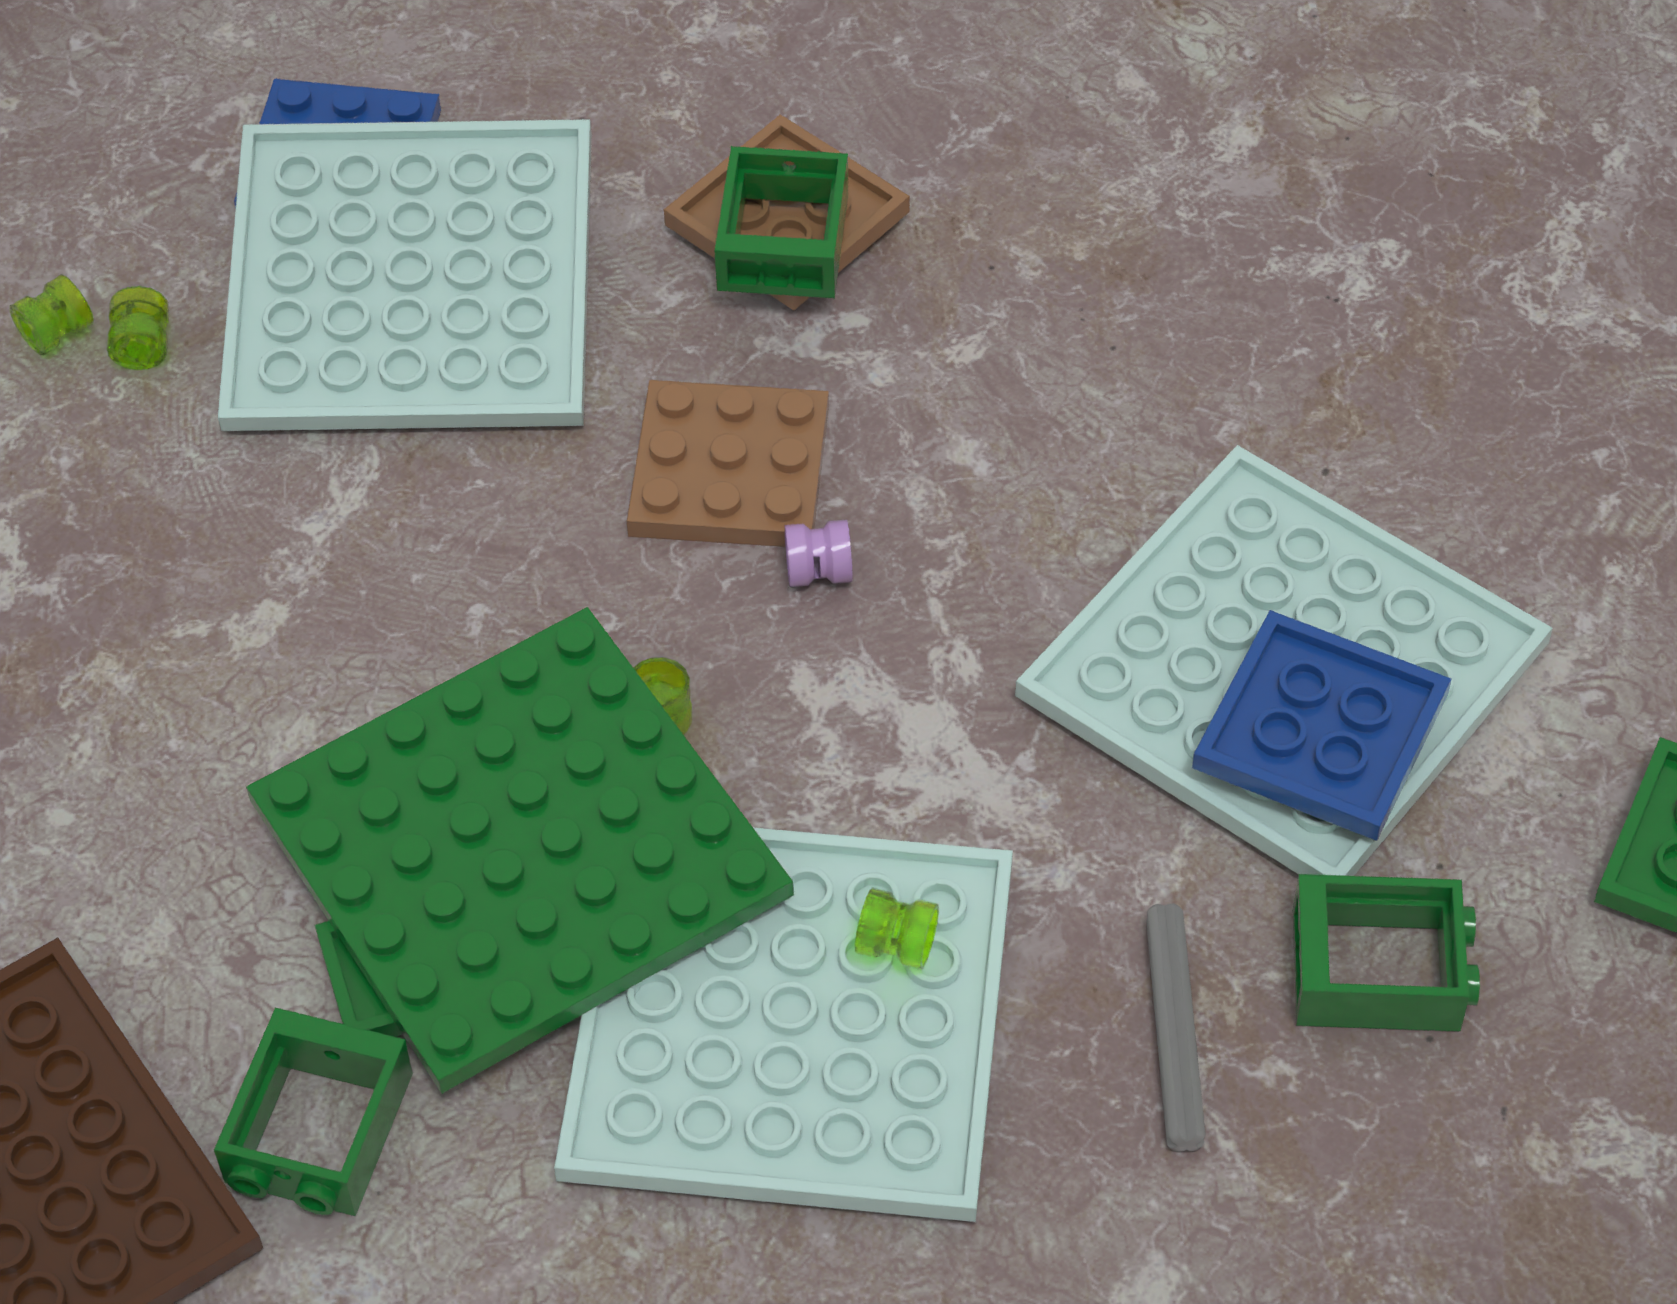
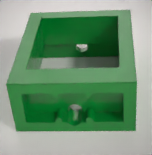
(781, 263)
(1382, 903)
(326, 1051)

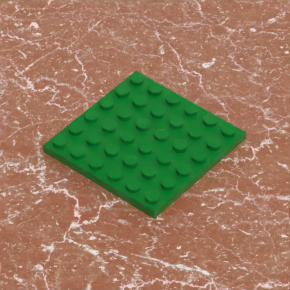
(517, 847)

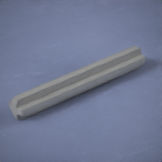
(1175, 1028)

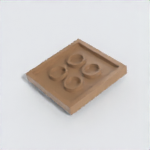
(870, 210)
(727, 462)

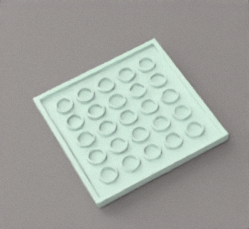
(408, 276)
(1177, 620)
(796, 1063)

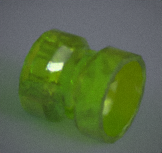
(51, 314)
(138, 328)
(670, 686)
(896, 928)

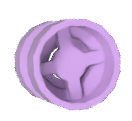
(818, 553)

